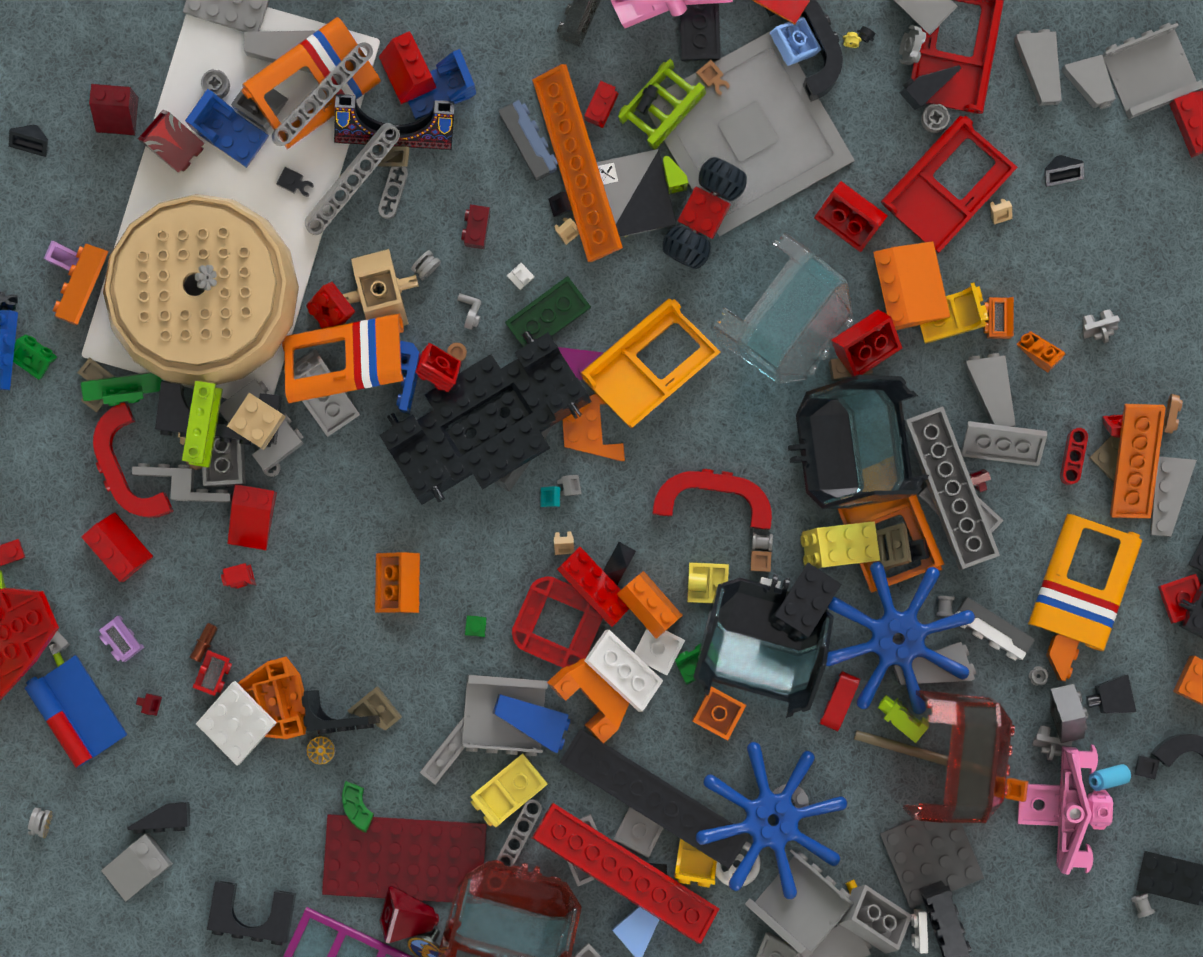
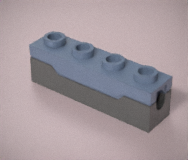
(527, 140)

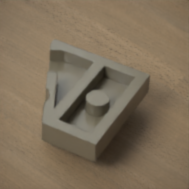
(377, 704)

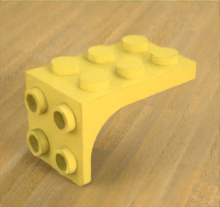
(840, 545)
(508, 790)

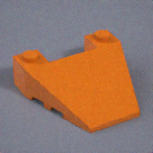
(604, 697)

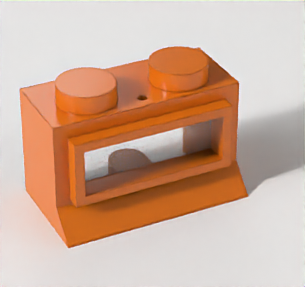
(1000, 317)

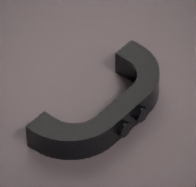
(822, 82)
(1174, 746)

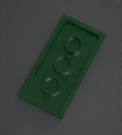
(549, 312)

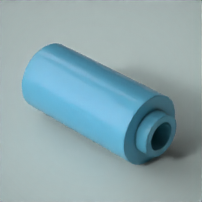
(1109, 777)

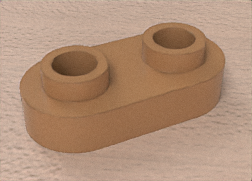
(1173, 406)

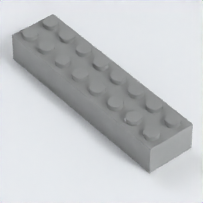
(951, 488)

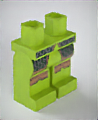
(902, 718)

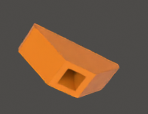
(1041, 351)
(1061, 654)

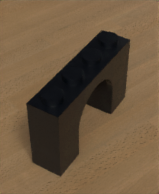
(223, 918)

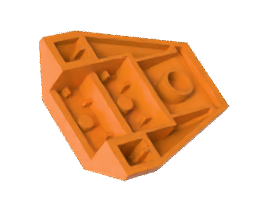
(279, 692)

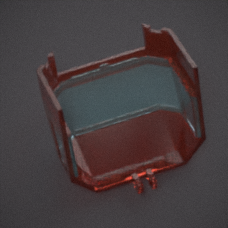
(511, 914)

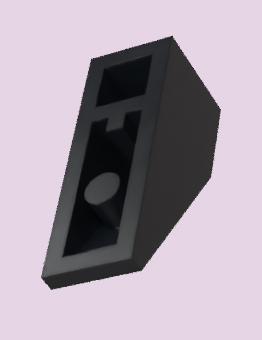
(922, 88)

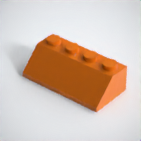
(81, 283)

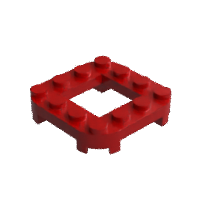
(529, 615)

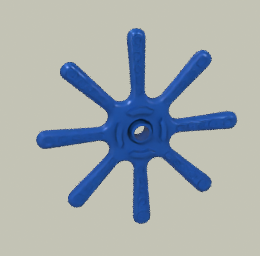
(913, 637)
(757, 824)

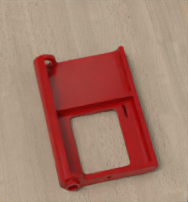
(969, 86)

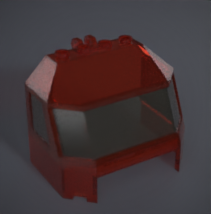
(976, 758)

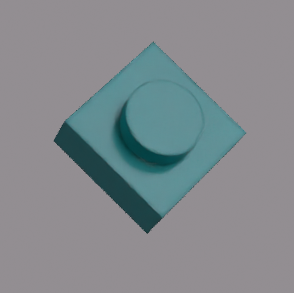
(550, 496)

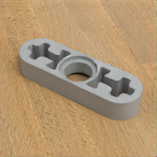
(402, 178)

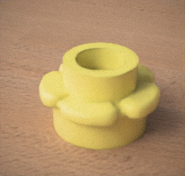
(853, 38)

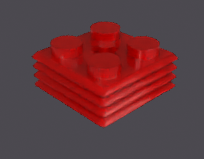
(330, 306)
(438, 367)

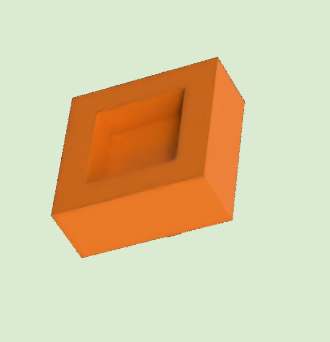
(1017, 789)

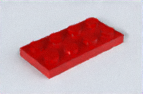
(594, 585)

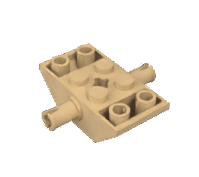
(376, 271)

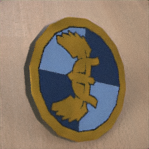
(424, 944)

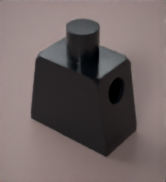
(1113, 696)

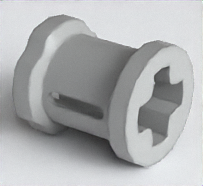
(762, 542)
(945, 606)
(1142, 905)

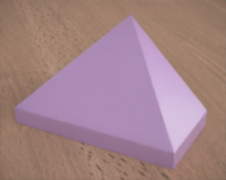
(60, 256)

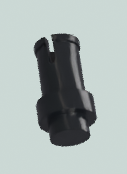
(649, 95)

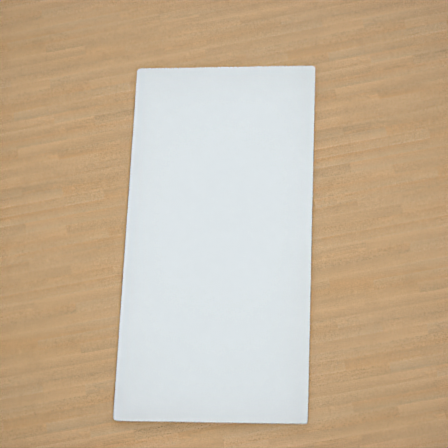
(213, 173)

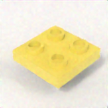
(704, 581)

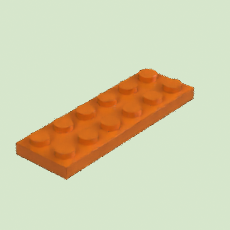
(1137, 460)

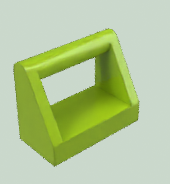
(675, 177)

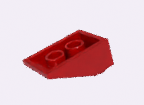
(251, 517)

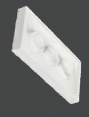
(623, 670)

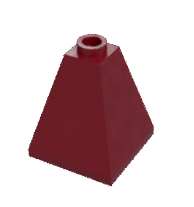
(405, 916)

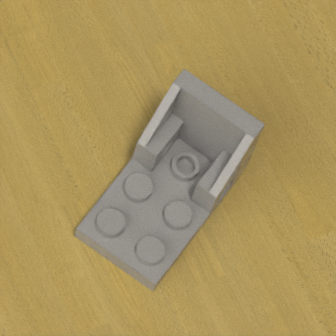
(329, 411)

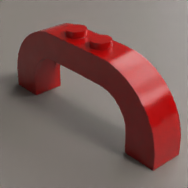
(108, 464)
(725, 482)

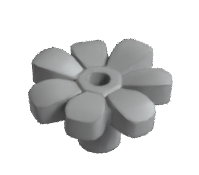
(205, 277)

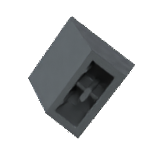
(251, 111)

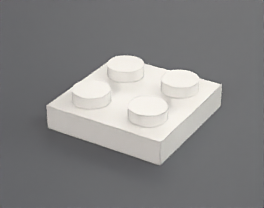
(659, 652)
(920, 938)

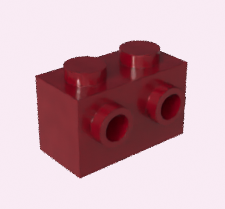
(477, 226)

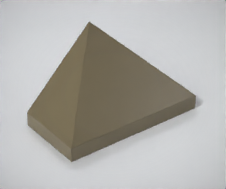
(396, 157)

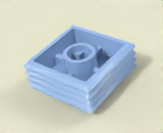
(795, 41)

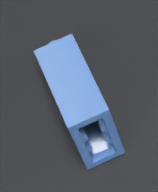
(636, 930)

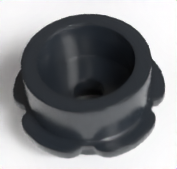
(866, 34)

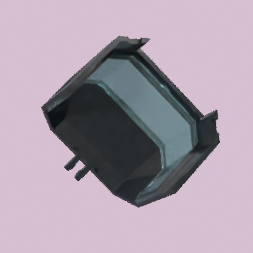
(855, 442)
(751, 655)

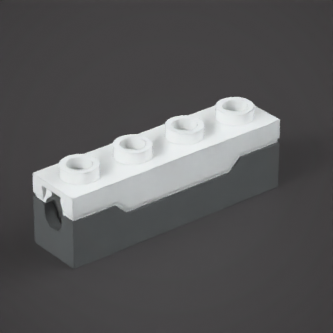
(996, 630)

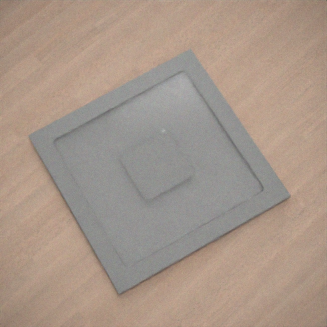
(758, 126)

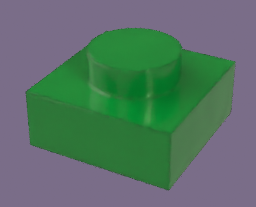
(475, 626)

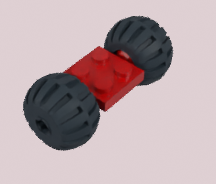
(704, 212)

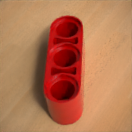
(1080, 449)
(840, 701)

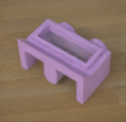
(120, 639)

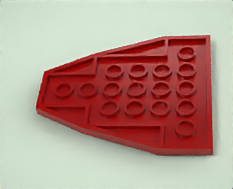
(24, 633)

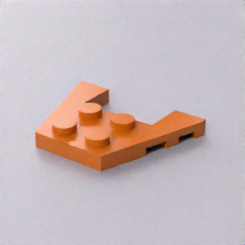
(586, 432)

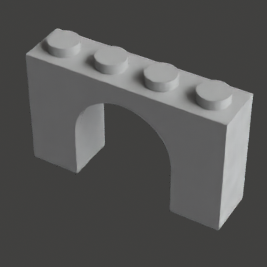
(287, 439)

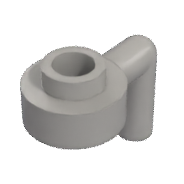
(472, 318)

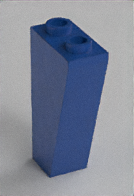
(537, 722)

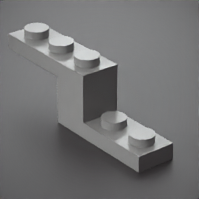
(182, 483)

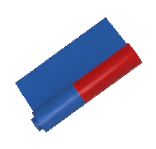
(75, 711)

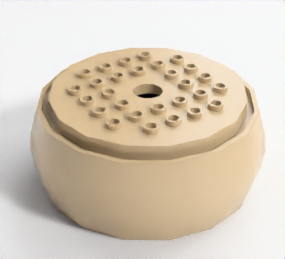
(222, 330)

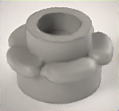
(1043, 676)

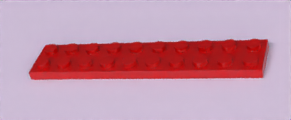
(625, 873)

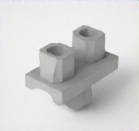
(1100, 329)
(1048, 744)

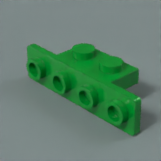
(120, 388)

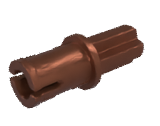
(203, 642)

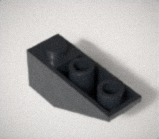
(168, 816)

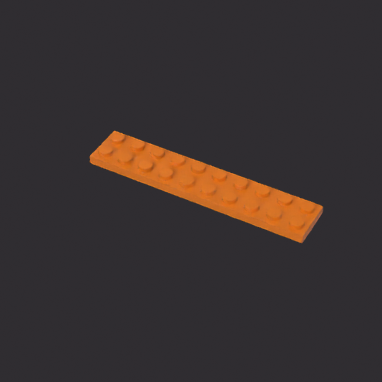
(577, 163)

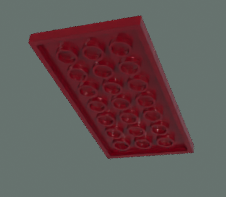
(407, 854)

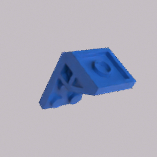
(452, 84)
(225, 128)
(412, 355)

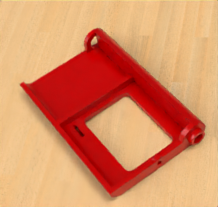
(927, 205)

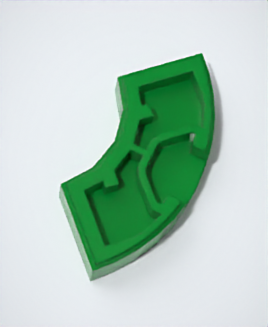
(354, 807)

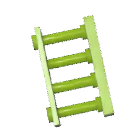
(680, 111)
(202, 424)

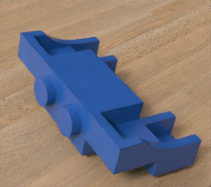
(8, 327)

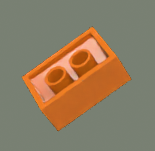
(397, 582)
(649, 604)

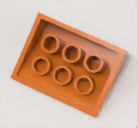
(912, 284)

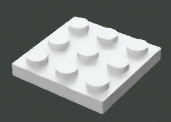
(236, 723)

